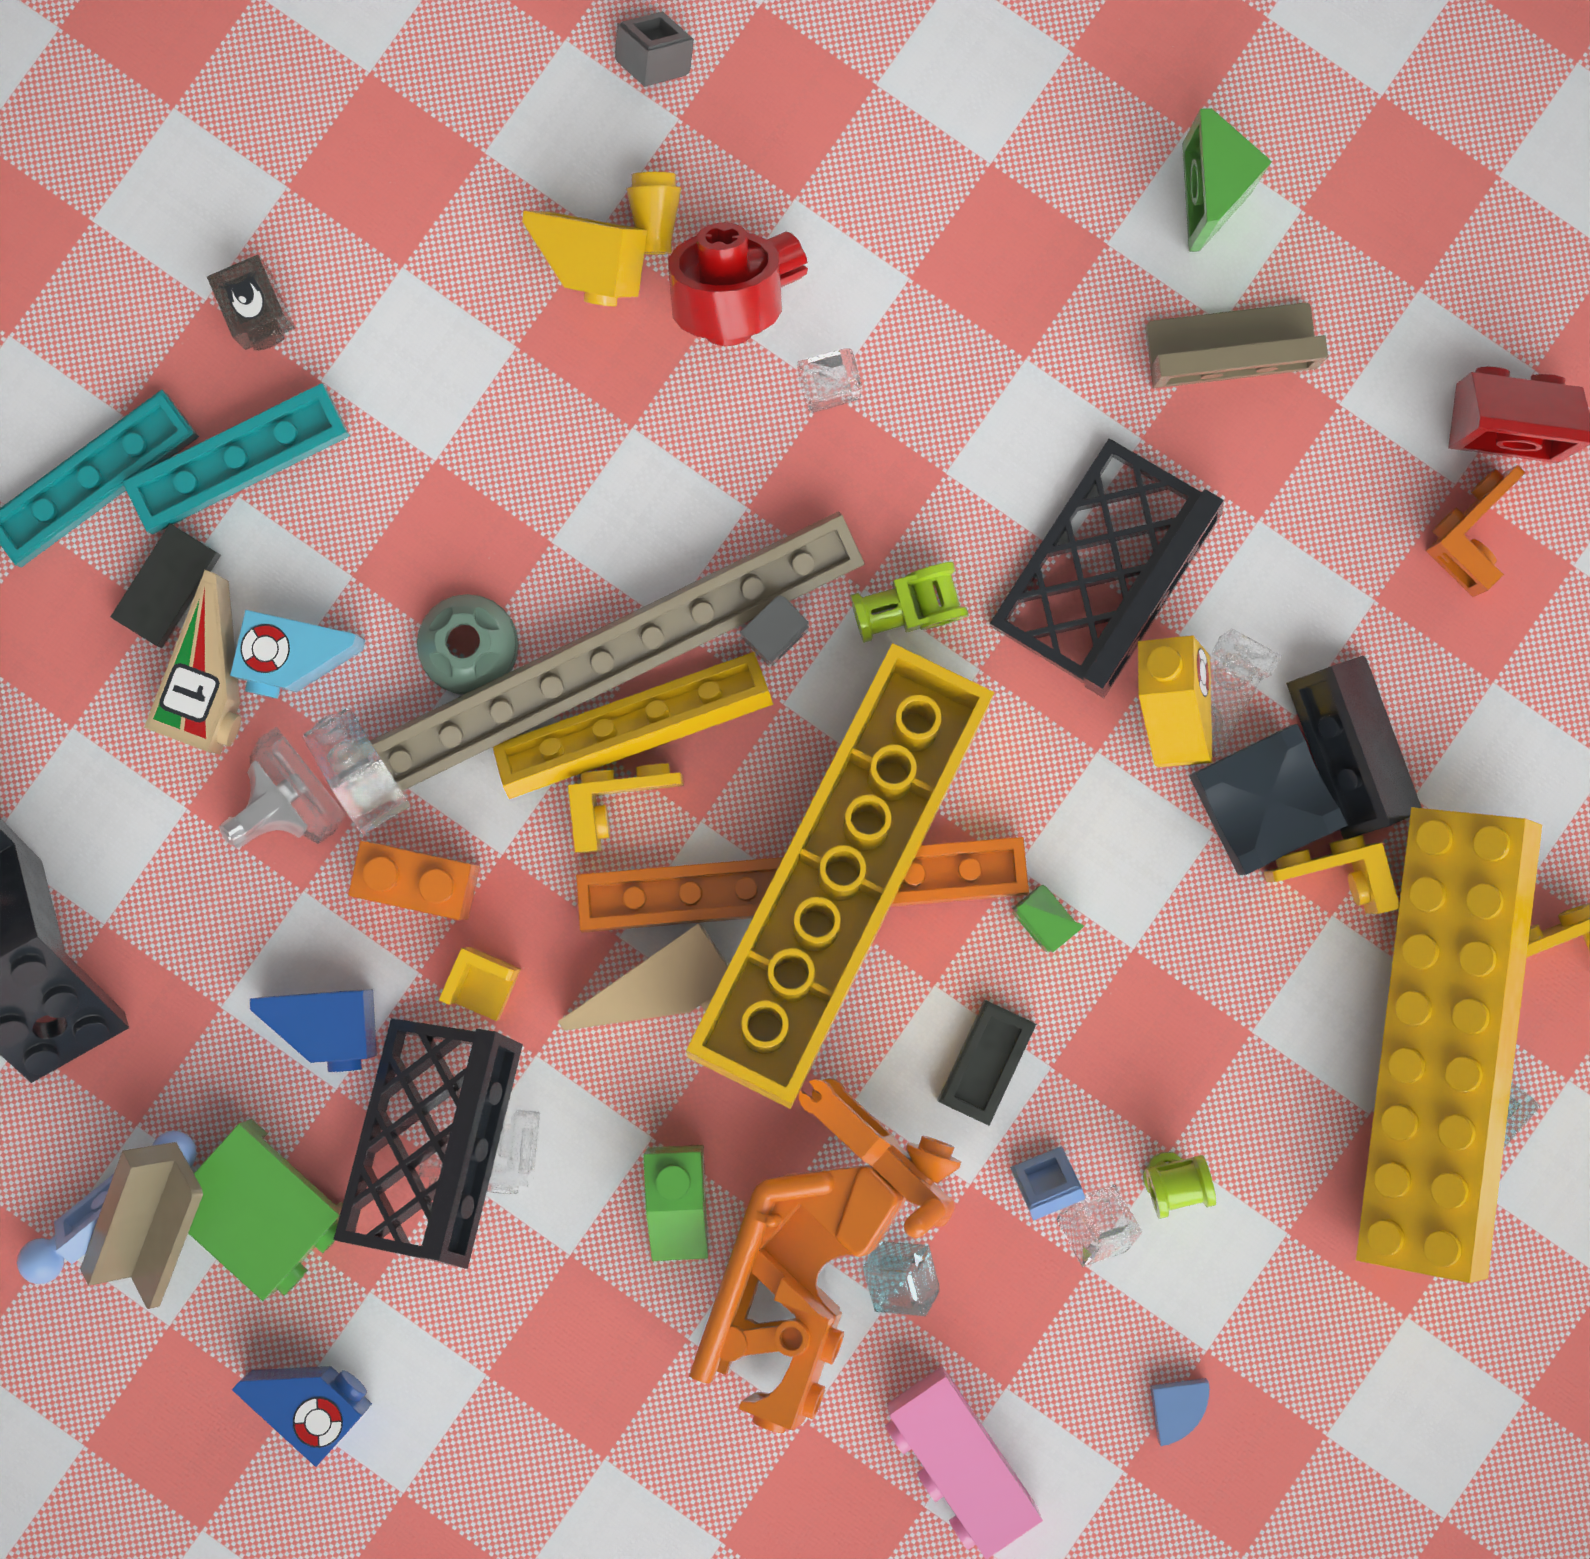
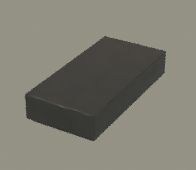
(165, 586)
(986, 1062)

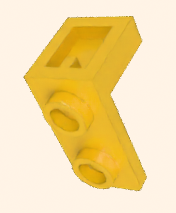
(591, 821)
(1369, 883)

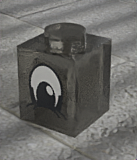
(251, 304)

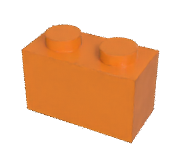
(414, 880)

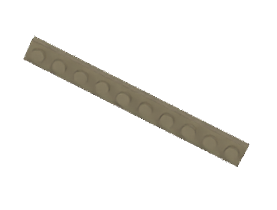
(617, 652)

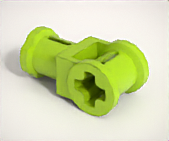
(913, 603)
(1178, 1182)

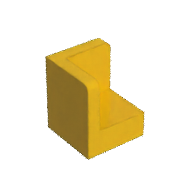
(480, 983)

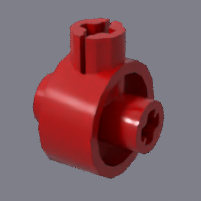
(731, 281)

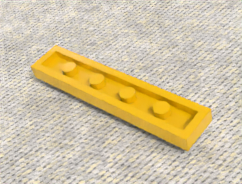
(631, 725)

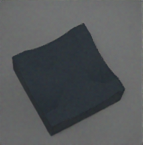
(1267, 800)

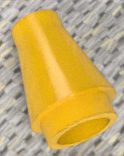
(654, 208)

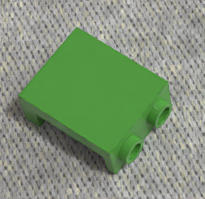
(260, 1213)

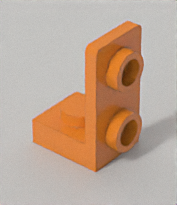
(1466, 560)

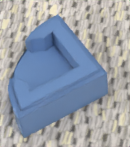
(1178, 1408)

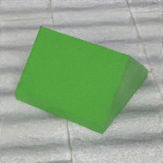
(1218, 175)

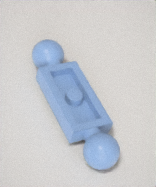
(43, 1258)

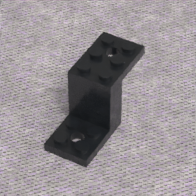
(40, 976)

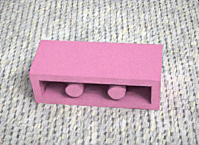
(961, 1464)

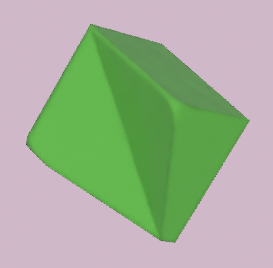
(1046, 919)

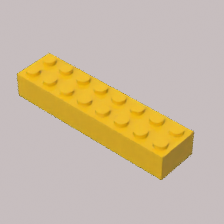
(839, 876)
(1449, 1043)

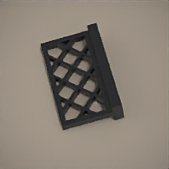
(1149, 591)
(465, 1159)

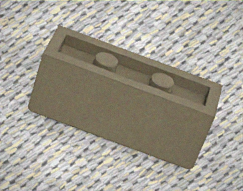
(1233, 345)
(144, 1221)

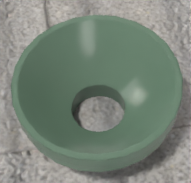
(491, 660)

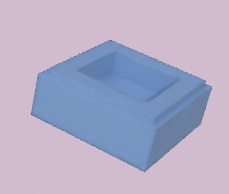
(1047, 1183)

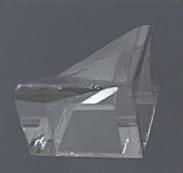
(829, 380)
(1099, 1226)

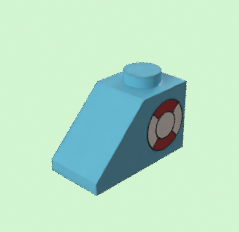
(288, 653)

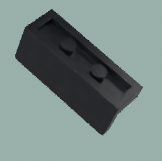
(1354, 746)

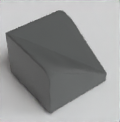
(653, 48)
(775, 630)

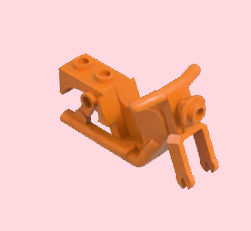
(800, 1226)

